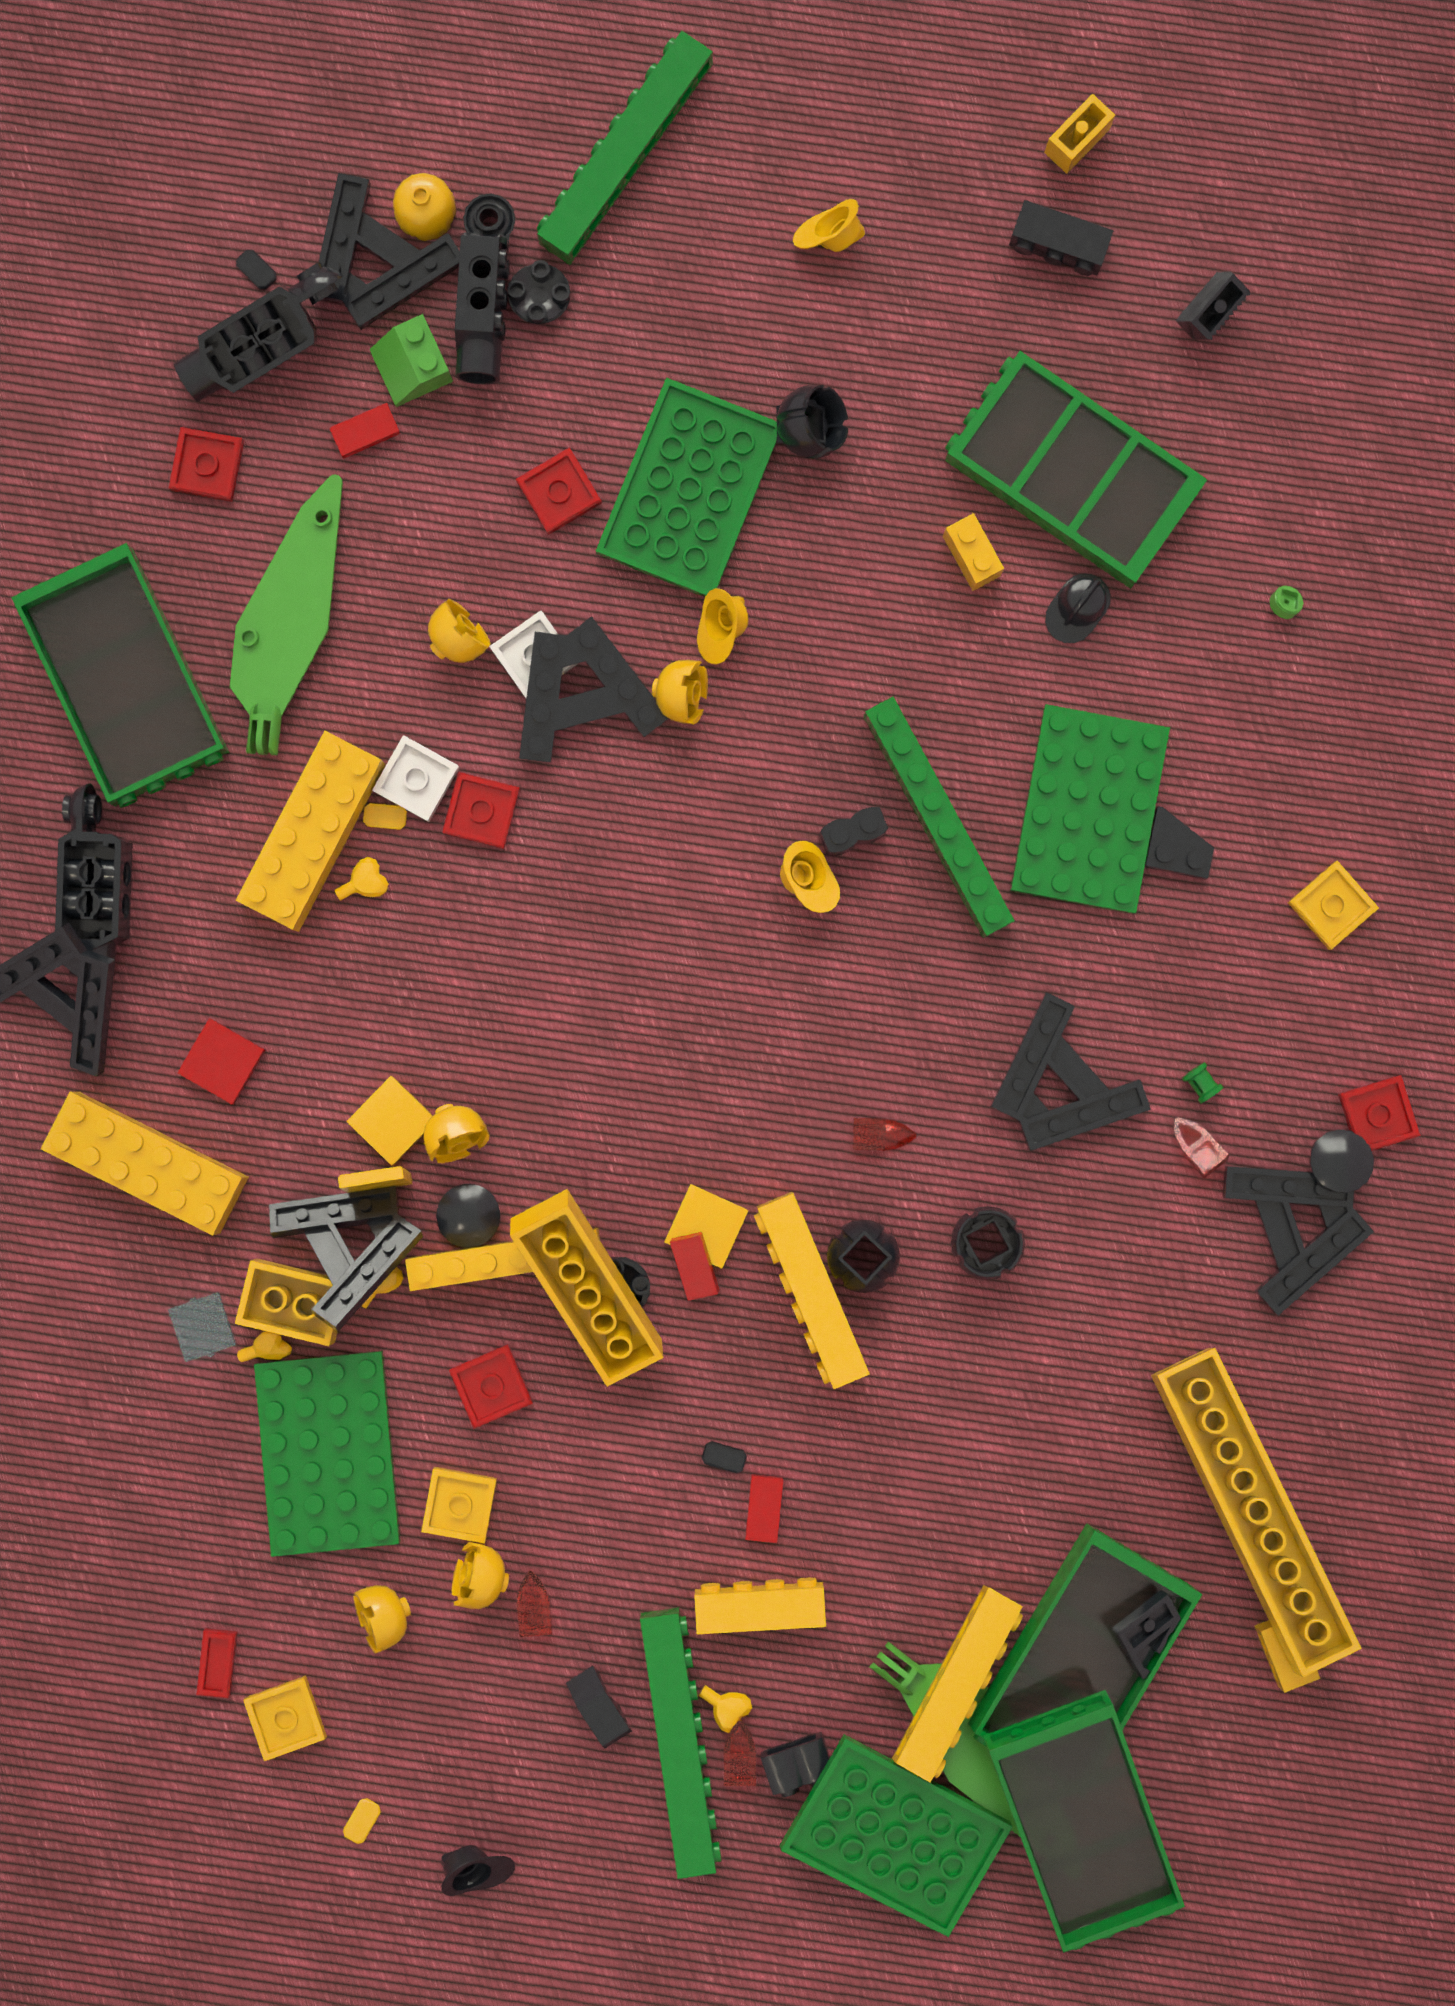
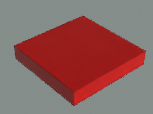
(206, 464)
(558, 491)
(481, 810)
(221, 1061)
(1380, 1112)
(491, 1386)

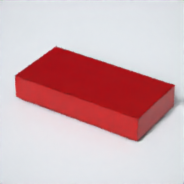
(364, 430)
(694, 1266)
(764, 1508)
(216, 1663)

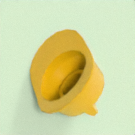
(832, 229)
(721, 622)
(809, 877)

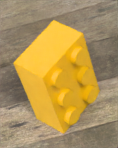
(281, 1302)

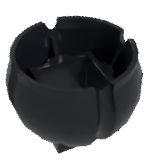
(812, 421)
(843, 1243)
(1003, 1260)

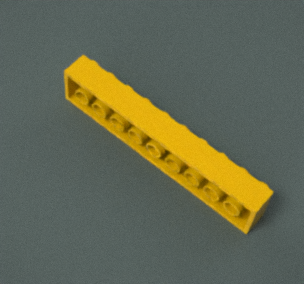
(1256, 1512)

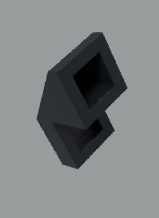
(598, 1707)

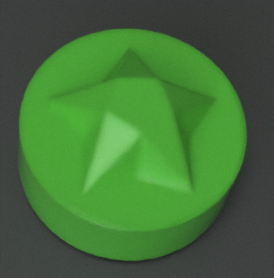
(1286, 602)

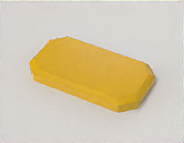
(384, 816)
(361, 1821)

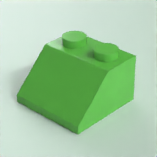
(410, 361)

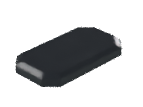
(256, 269)
(724, 1457)

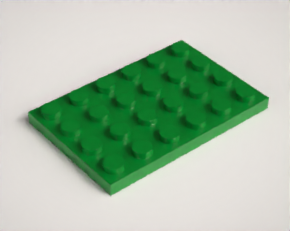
(689, 488)
(1090, 809)
(327, 1453)
(895, 1836)

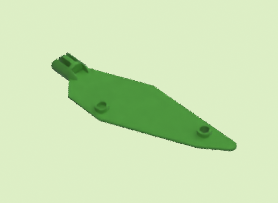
(287, 618)
(969, 1762)

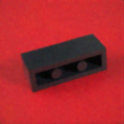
(1060, 238)

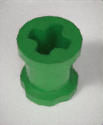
(1202, 1082)

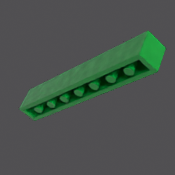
(625, 147)
(938, 817)
(678, 1742)

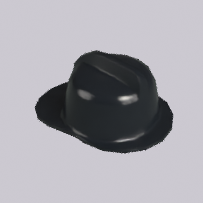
(1077, 608)
(473, 1870)

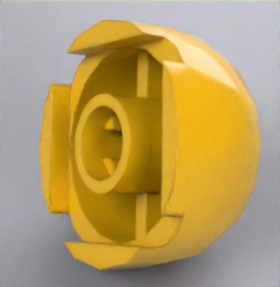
(424, 206)
(455, 634)
(680, 690)
(452, 1132)
(479, 1578)
(382, 1616)

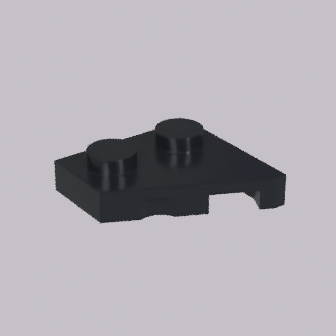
(1177, 848)
(1147, 1631)

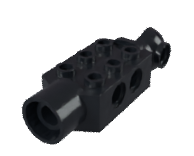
(482, 290)
(256, 336)
(93, 876)

